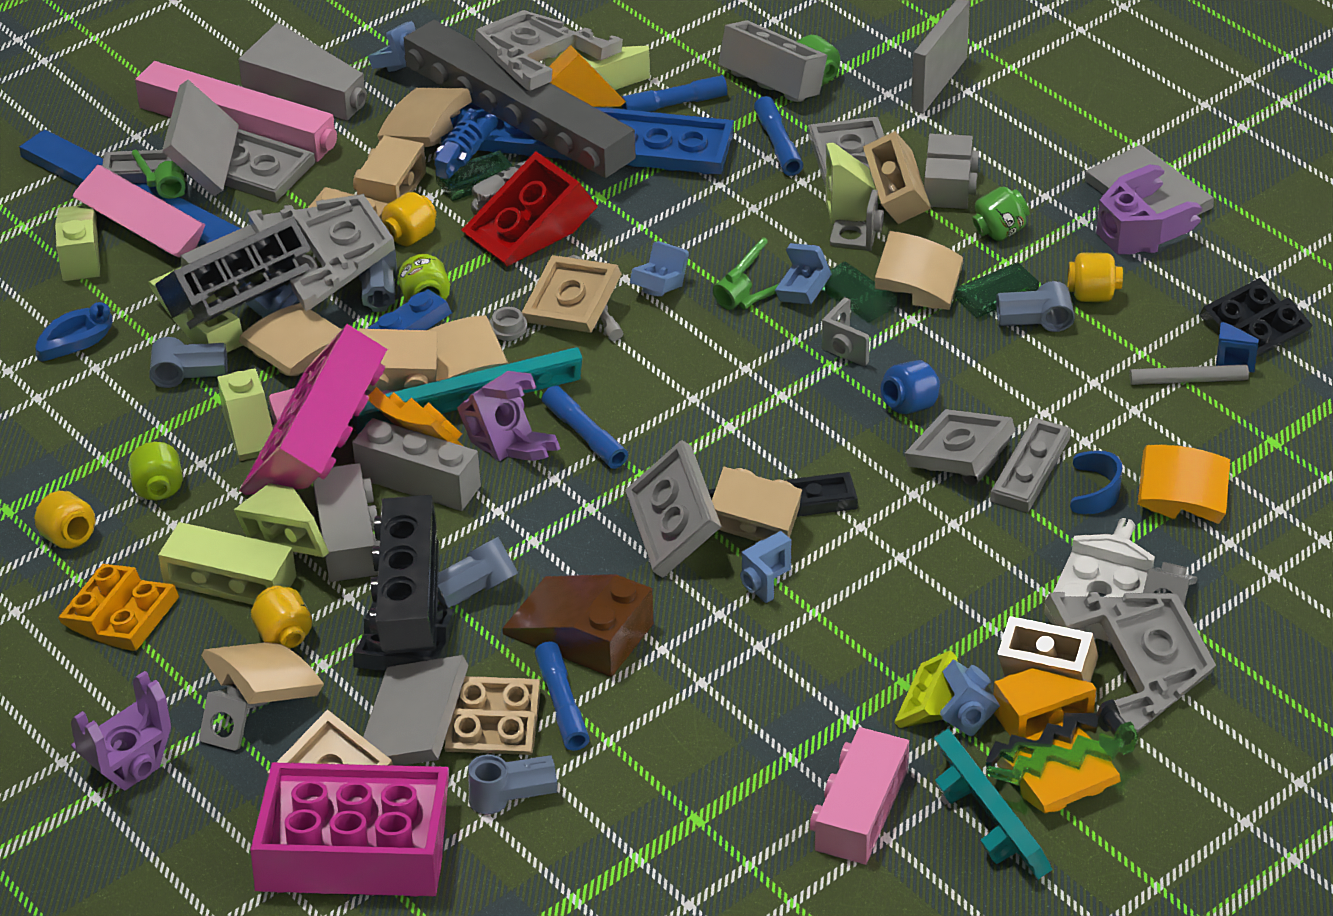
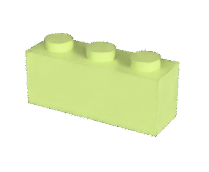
(224, 563)

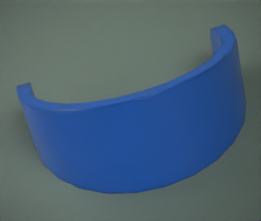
(1107, 465)

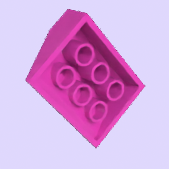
(318, 413)
(351, 829)

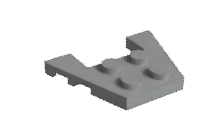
(527, 38)
(343, 237)
(1152, 641)

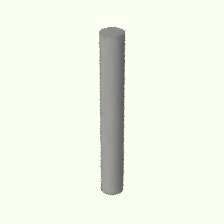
(1189, 374)

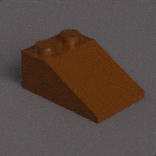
(588, 616)

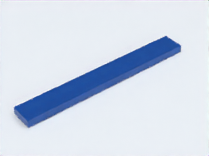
(77, 163)

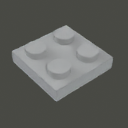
(960, 442)

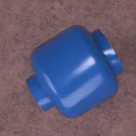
(910, 387)

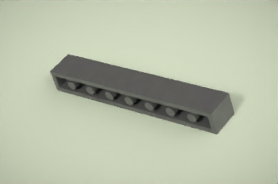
(543, 113)

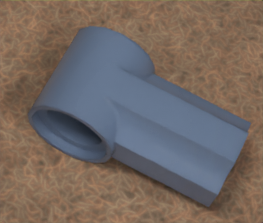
(379, 283)
(1046, 306)
(174, 361)
(480, 570)
(496, 781)

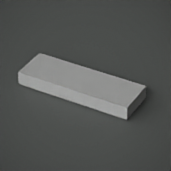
(1030, 465)

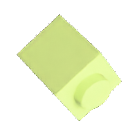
(847, 185)
(245, 412)

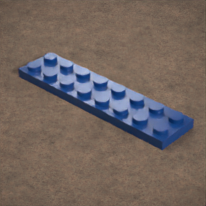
(660, 139)

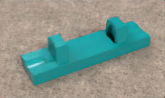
(1010, 834)

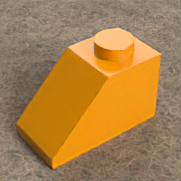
(581, 80)
(1039, 698)

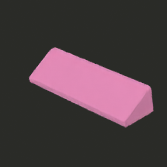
(140, 211)

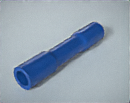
(695, 91)
(784, 148)
(599, 440)
(567, 713)

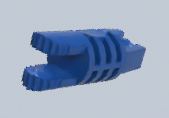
(463, 142)

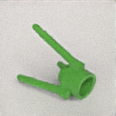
(167, 177)
(736, 286)

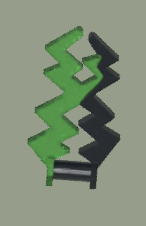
(1043, 750)

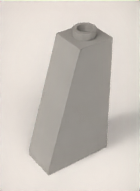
(302, 73)

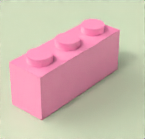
(860, 795)

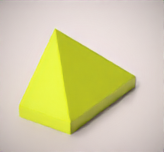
(927, 693)

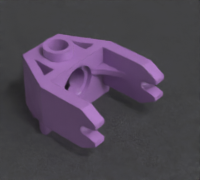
(1131, 224)
(509, 430)
(140, 733)

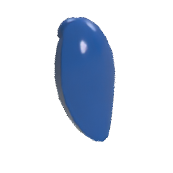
(74, 331)

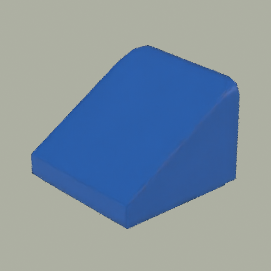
(1236, 347)

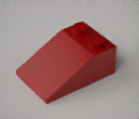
(530, 211)

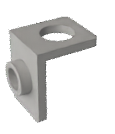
(873, 224)
(841, 338)
(1169, 577)
(229, 702)

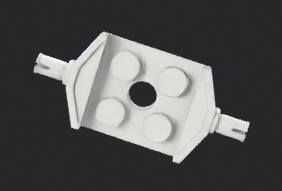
(1104, 566)

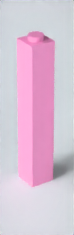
(251, 109)

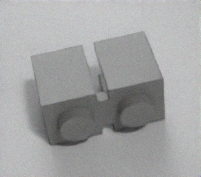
(950, 170)

